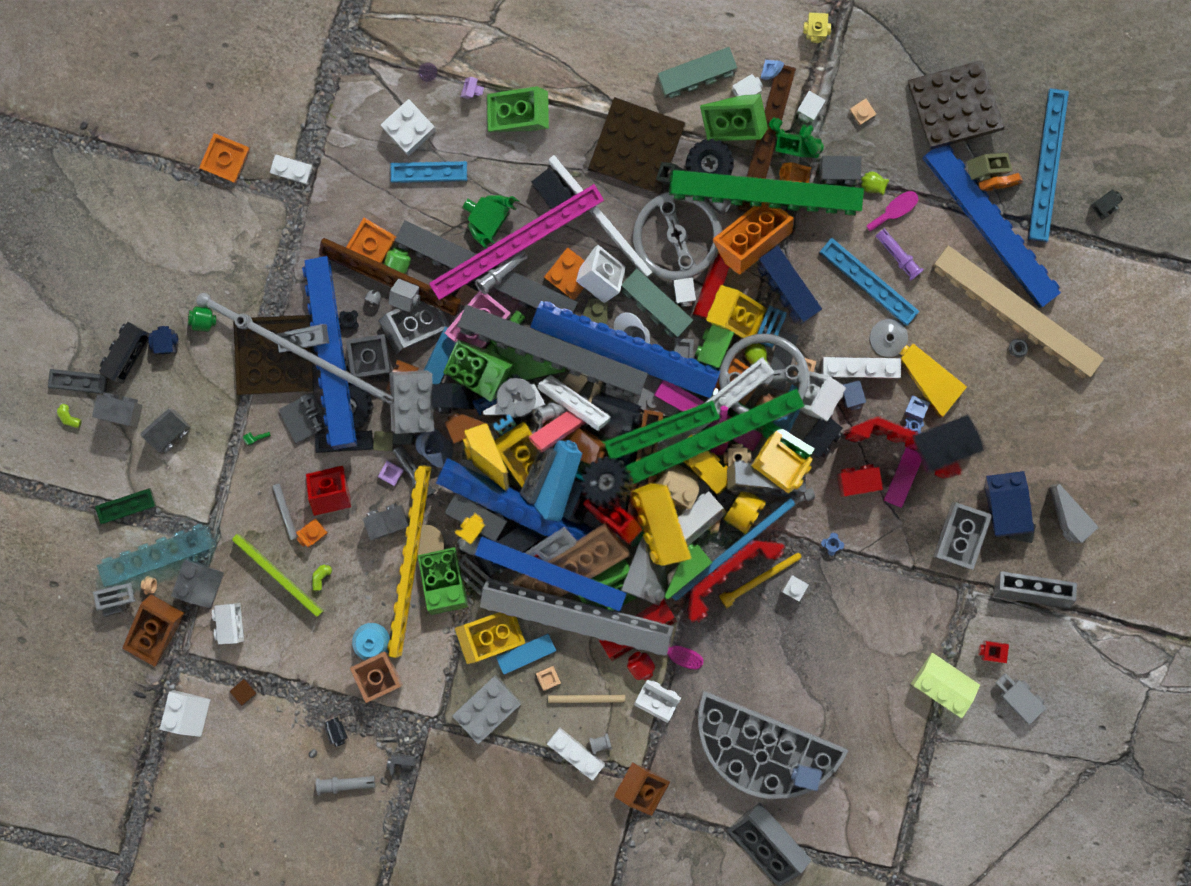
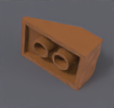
(152, 629)

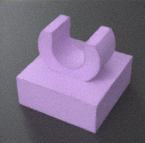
(470, 88)

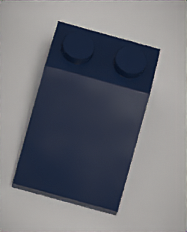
(1009, 503)

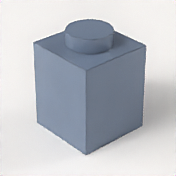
(853, 395)
(806, 777)

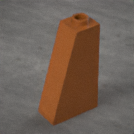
(586, 442)

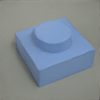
(917, 408)

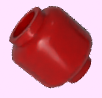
(641, 666)

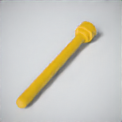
(728, 598)

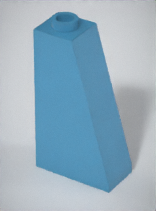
(559, 481)

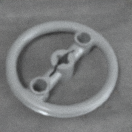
(685, 272)
(779, 375)

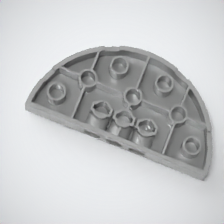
(761, 751)

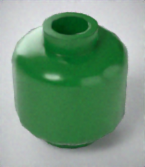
(201, 319)

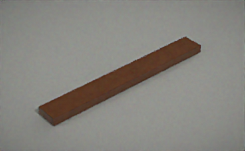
(774, 108)
(385, 274)

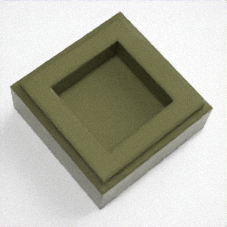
(383, 441)

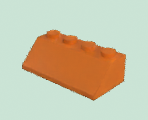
(753, 236)

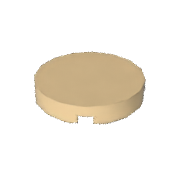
(430, 540)

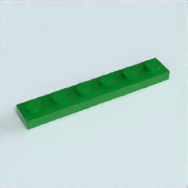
(661, 430)
(795, 444)

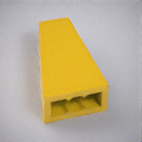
(933, 381)

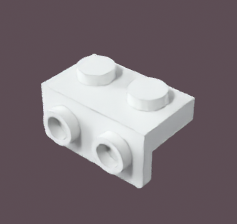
(657, 700)

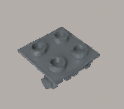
(303, 417)

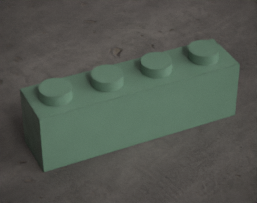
(697, 72)
(655, 302)

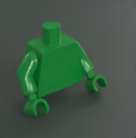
(798, 145)
(488, 216)

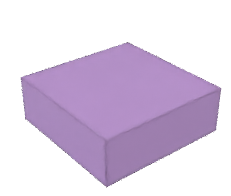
(391, 473)

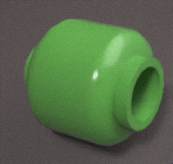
(398, 260)

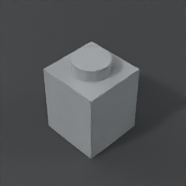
(404, 295)

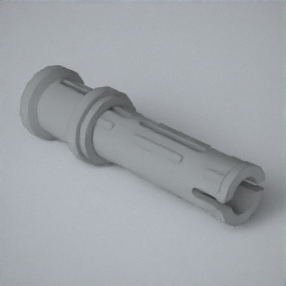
(495, 276)
(550, 411)
(335, 785)

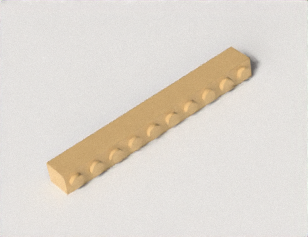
(1017, 312)

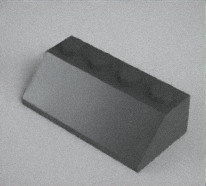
(769, 845)

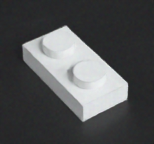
(291, 169)

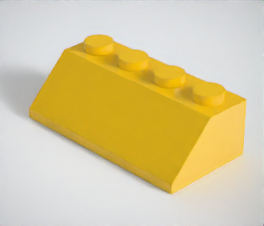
(660, 524)

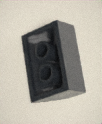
(124, 352)
(948, 443)

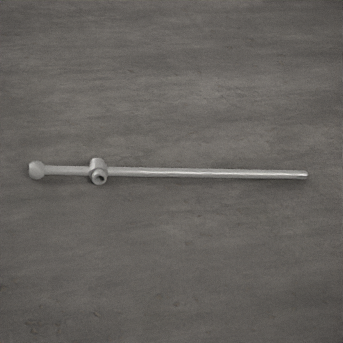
(245, 322)

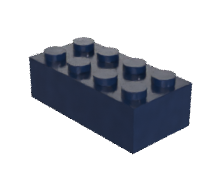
(788, 285)

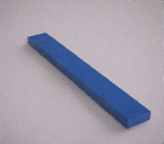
(550, 573)

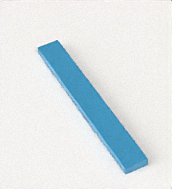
(1048, 165)
(736, 547)

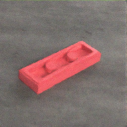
(556, 430)

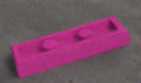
(903, 478)

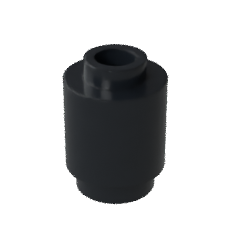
(335, 732)

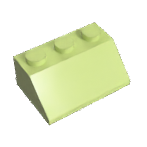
(946, 685)

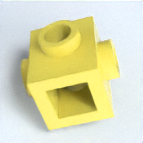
(819, 21)

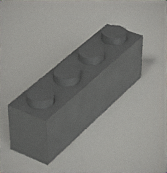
(745, 478)
(1035, 589)

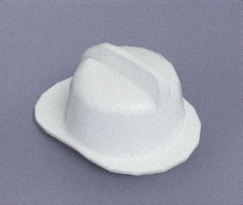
(632, 326)

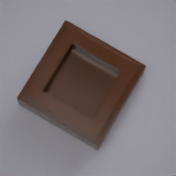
(243, 692)

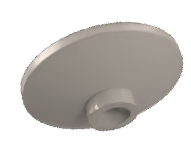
(881, 344)

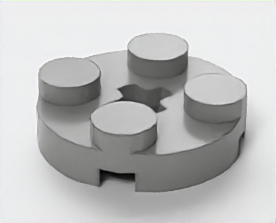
(519, 408)

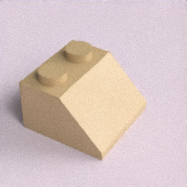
(681, 484)

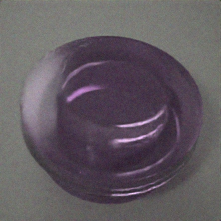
(427, 72)

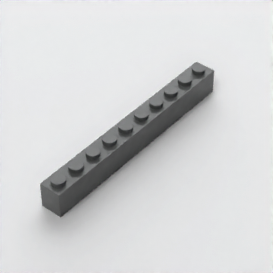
(451, 255)
(551, 350)

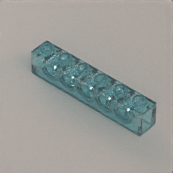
(111, 576)

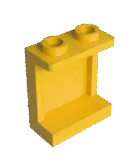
(781, 464)

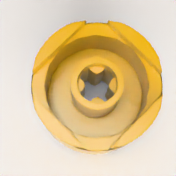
(744, 511)

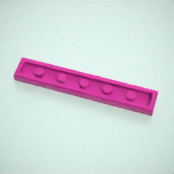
(683, 401)

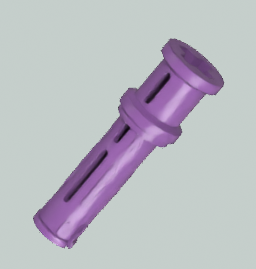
(905, 261)

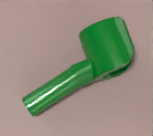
(249, 439)

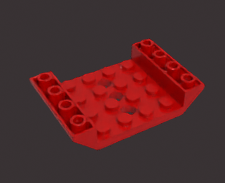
(894, 433)
(768, 550)

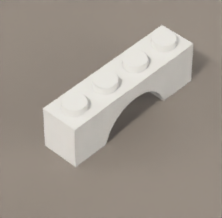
(861, 367)

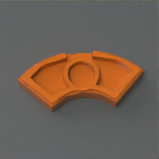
(1001, 182)

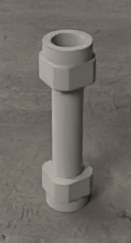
(809, 495)

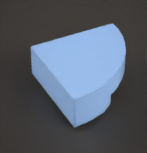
(771, 69)

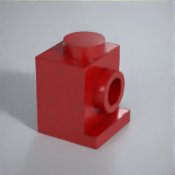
(1000, 654)

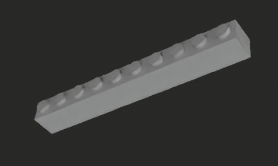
(576, 617)

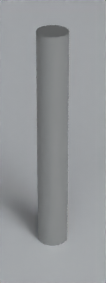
(285, 512)

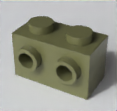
(989, 166)

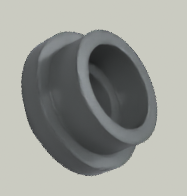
(1024, 348)

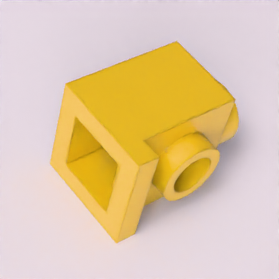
(471, 528)

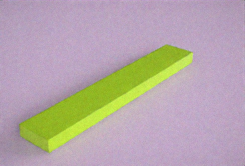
(277, 575)

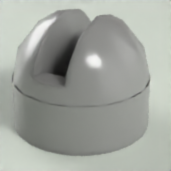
(373, 297)

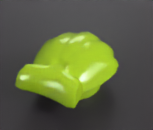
(874, 183)
(755, 352)

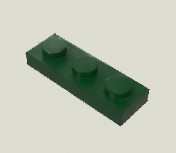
(125, 506)

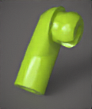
(65, 417)
(319, 574)

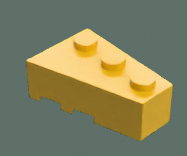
(709, 470)

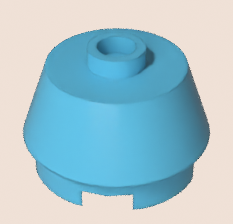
(370, 640)

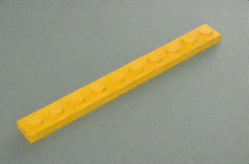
(410, 554)

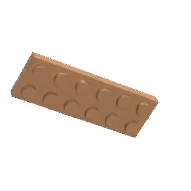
(587, 558)

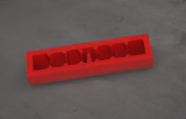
(714, 279)
(654, 613)

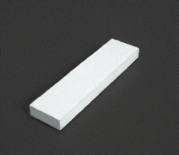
(574, 402)

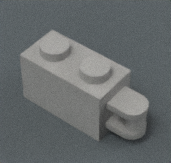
(1020, 698)

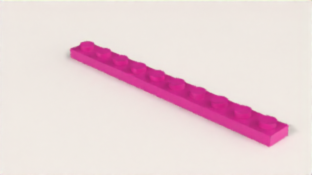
(516, 242)

